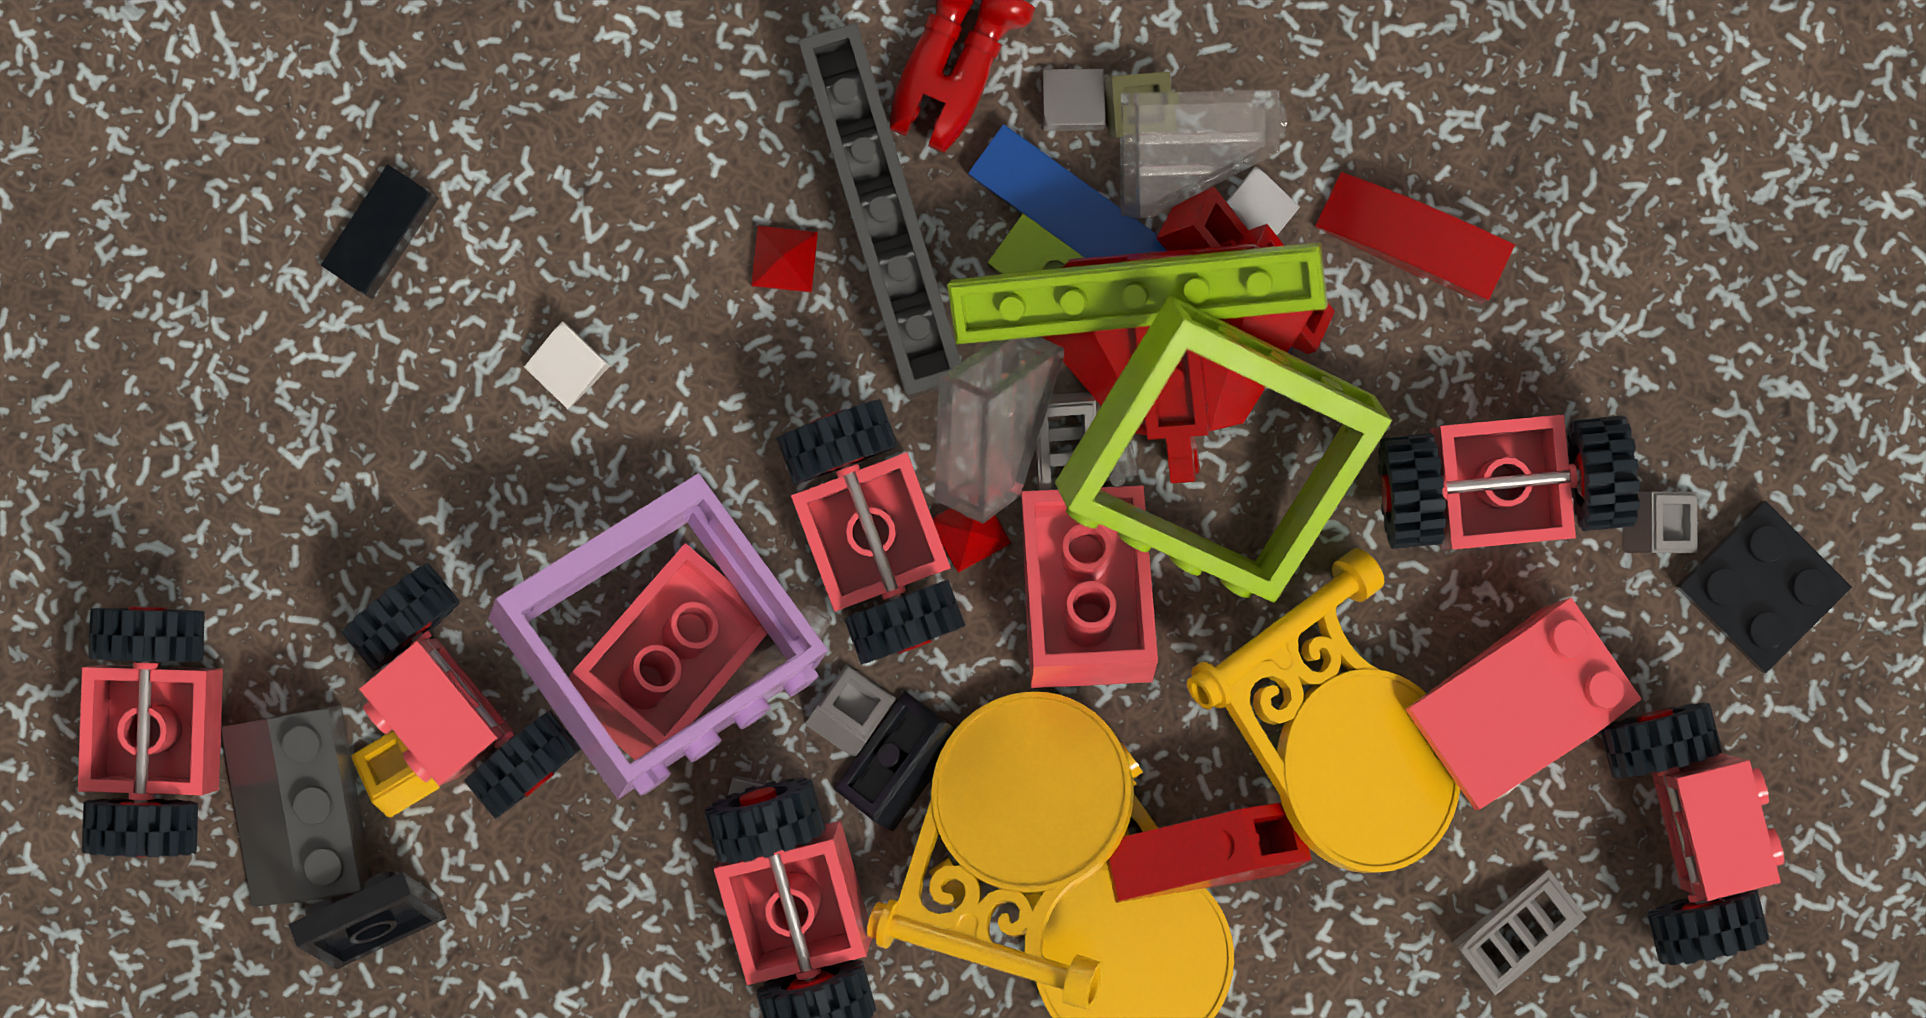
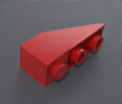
(1206, 853)

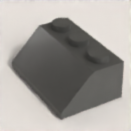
(297, 806)

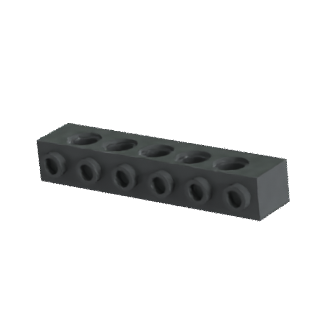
(880, 207)

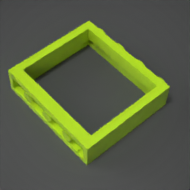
(1146, 373)

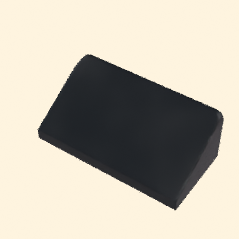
(379, 231)
(896, 762)

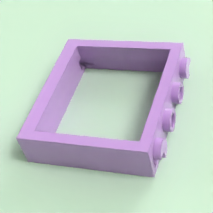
(700, 508)

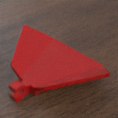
(1199, 391)

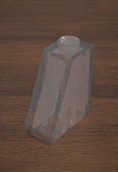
(1191, 141)
(991, 423)

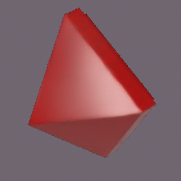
(784, 259)
(968, 539)

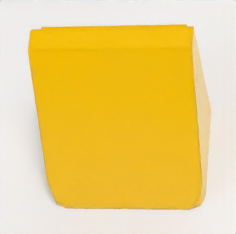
(388, 777)

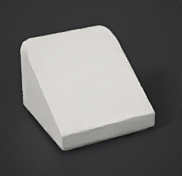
(566, 365)

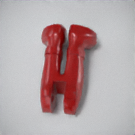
(965, 84)

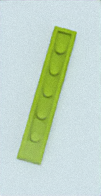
(1134, 292)

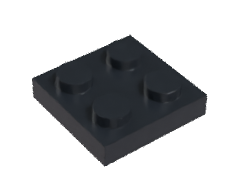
(1763, 586)
(367, 921)

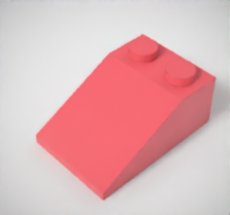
(1085, 597)
(667, 654)
(1523, 703)

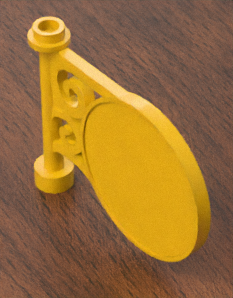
(1349, 755)
(1030, 804)
(1156, 952)

